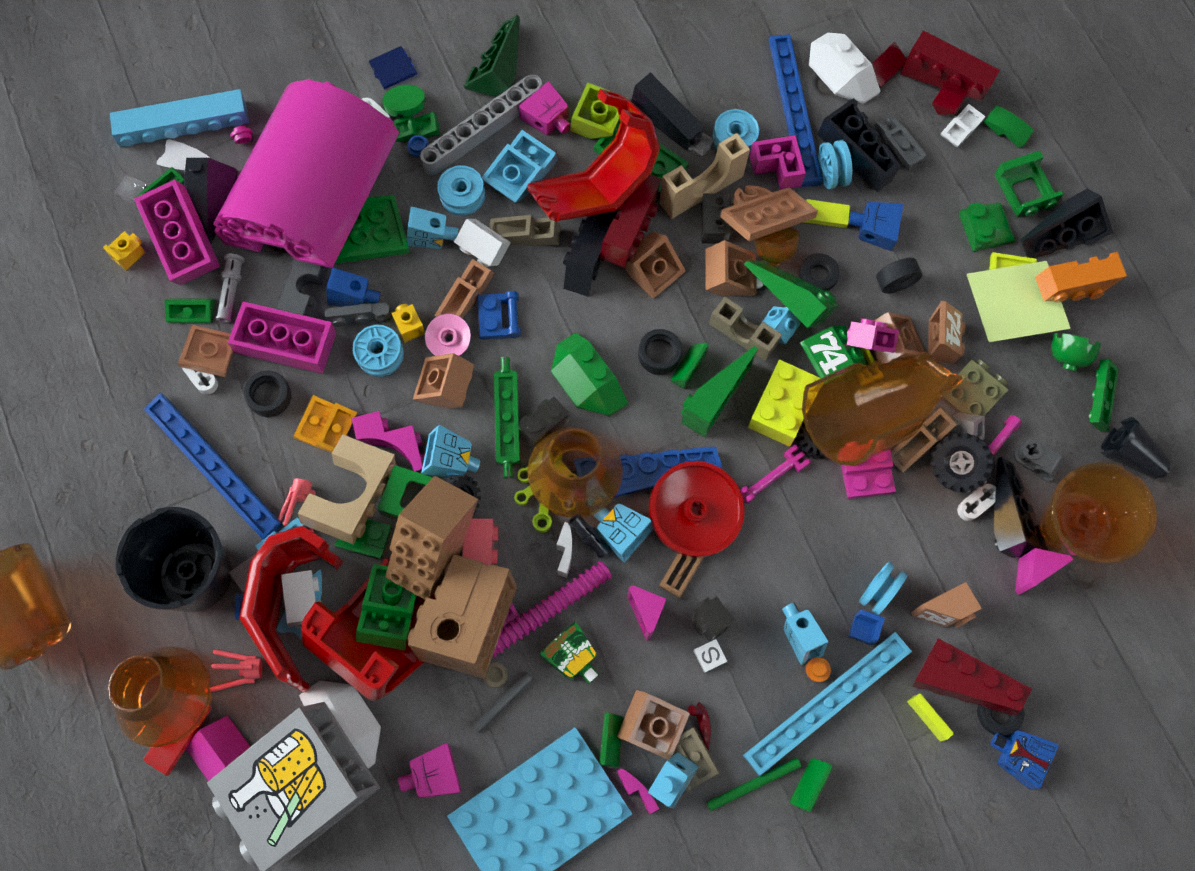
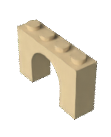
(682, 192)
(348, 519)

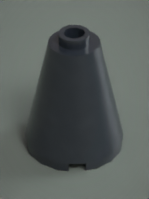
(1135, 449)

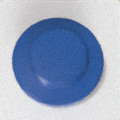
(416, 145)

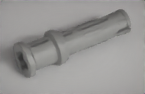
(230, 280)

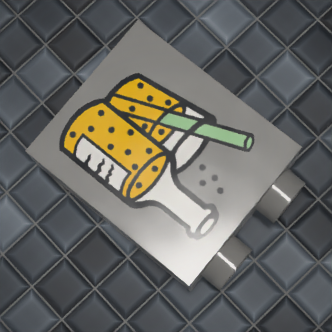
(291, 786)

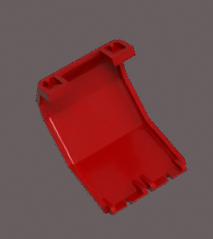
(611, 176)
(264, 594)
(367, 667)

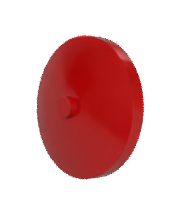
(696, 509)

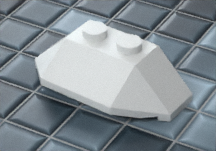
(843, 68)
(351, 715)

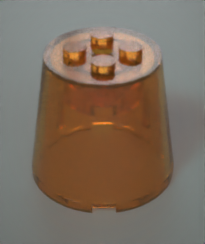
(1115, 512)
(29, 608)

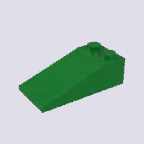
(803, 299)
(711, 398)

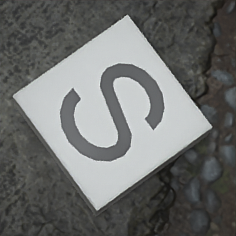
(710, 656)

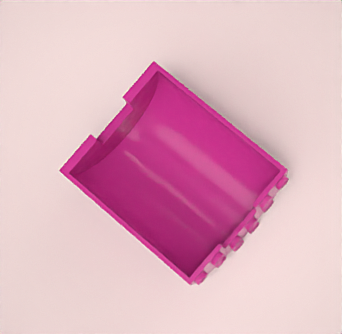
(307, 174)

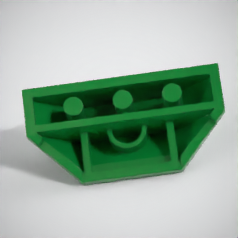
(586, 377)

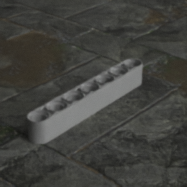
(472, 128)

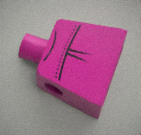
(545, 111)
(432, 774)

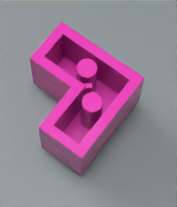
(779, 156)

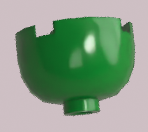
(1074, 351)

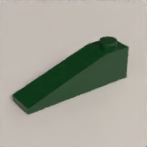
(499, 62)

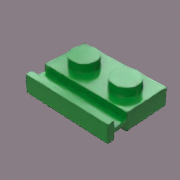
(372, 541)

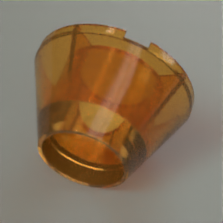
(575, 494)
(177, 705)

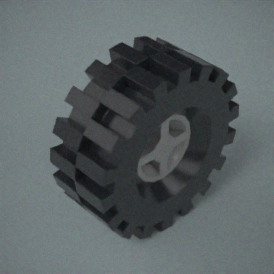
(950, 465)

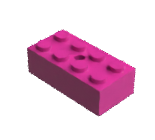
(177, 232)
(282, 337)

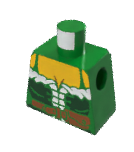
(571, 654)

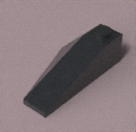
(1074, 223)

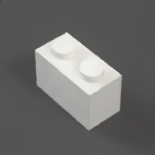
(482, 242)
(299, 595)

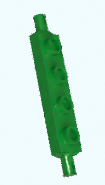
(506, 418)

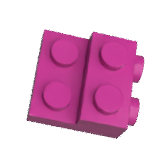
(870, 477)

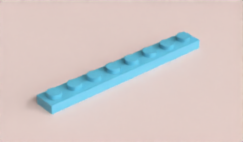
(826, 704)

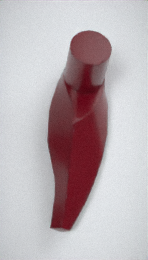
(703, 721)

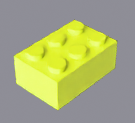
(780, 406)

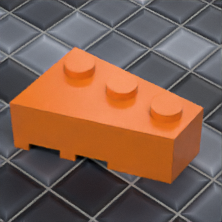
(1080, 280)

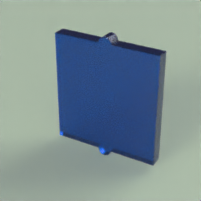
(392, 67)

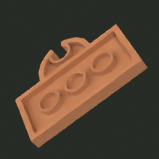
(765, 212)

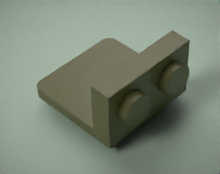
(978, 389)

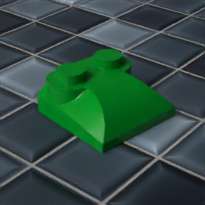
(986, 226)

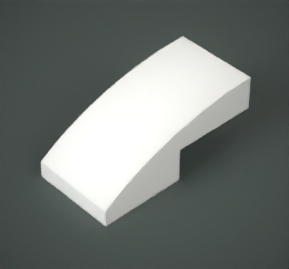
(963, 126)
(565, 545)

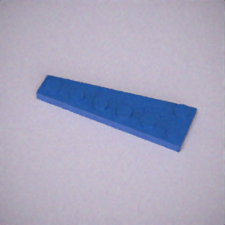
(645, 469)

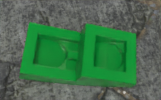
(1004, 122)
(424, 125)

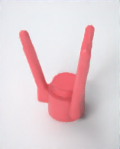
(299, 493)
(249, 668)

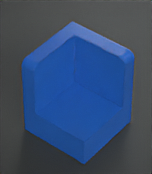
(866, 627)

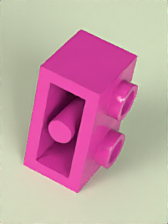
(872, 336)

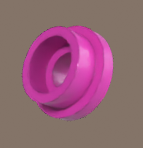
(241, 135)

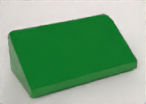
(189, 310)
(689, 364)
(610, 742)
(811, 785)

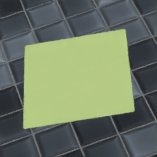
(1013, 303)

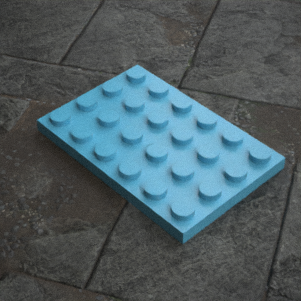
(541, 810)

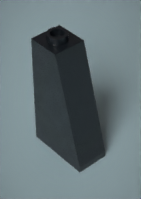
(667, 112)

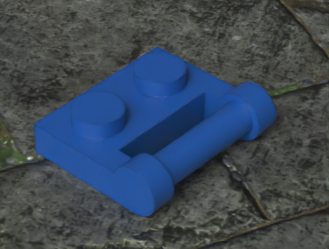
(491, 315)

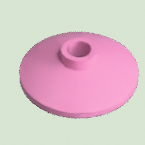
(442, 327)

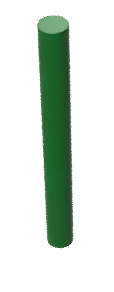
(753, 784)

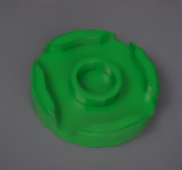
(404, 100)

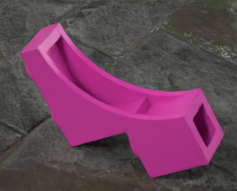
(375, 431)

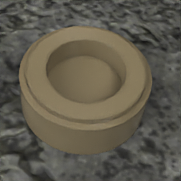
(496, 675)

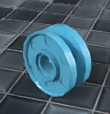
(736, 122)
(835, 164)
(463, 202)
(378, 337)
(883, 588)

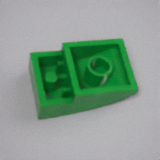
(385, 612)

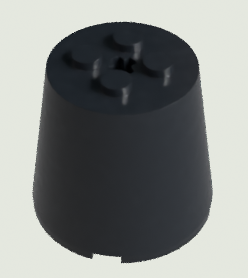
(162, 551)

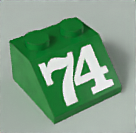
(830, 351)

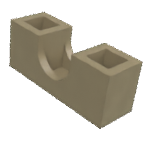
(730, 321)

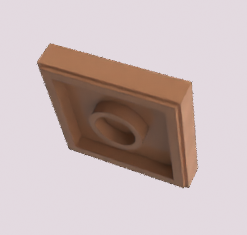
(207, 351)

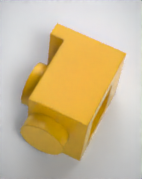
(125, 250)
(410, 328)

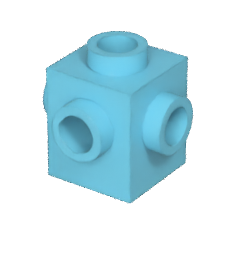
(782, 321)

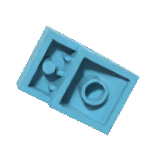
(519, 165)

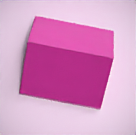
(1038, 566)
(646, 608)
(217, 746)

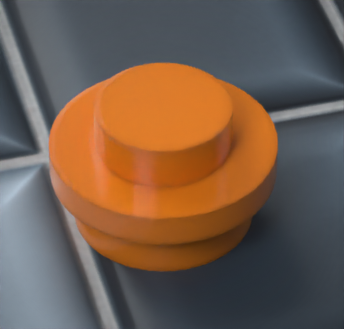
(818, 669)

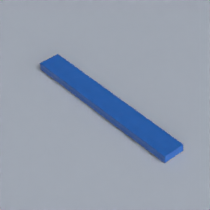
(795, 106)
(213, 466)

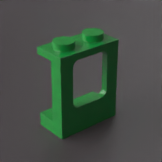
(1023, 169)
(394, 491)

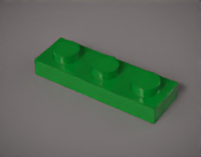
(1103, 395)

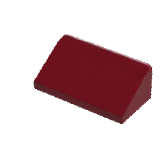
(888, 64)
(948, 102)

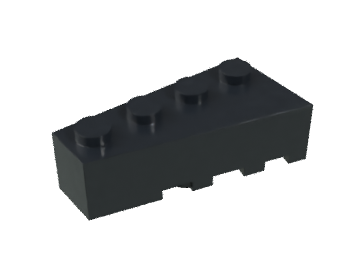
(584, 259)

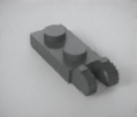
(901, 142)
(358, 314)

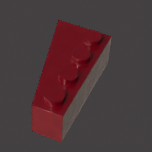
(948, 67)
(631, 222)
(970, 680)

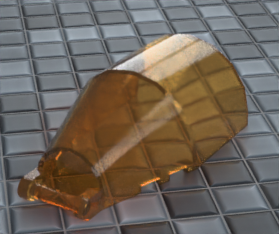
(873, 406)

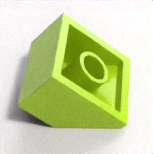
(592, 116)

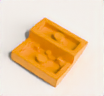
(324, 424)

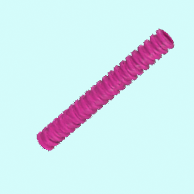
(552, 605)

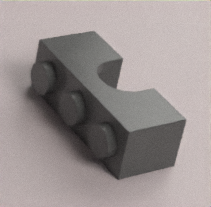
(301, 274)

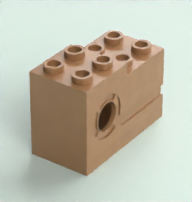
(428, 536)
(465, 618)

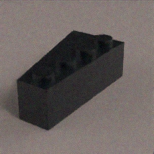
(868, 155)

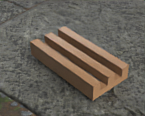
(671, 588)

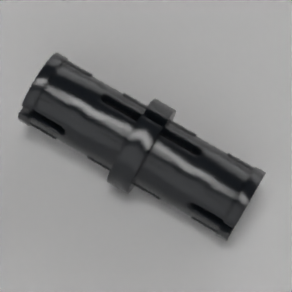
(589, 535)

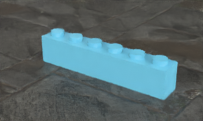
(179, 118)

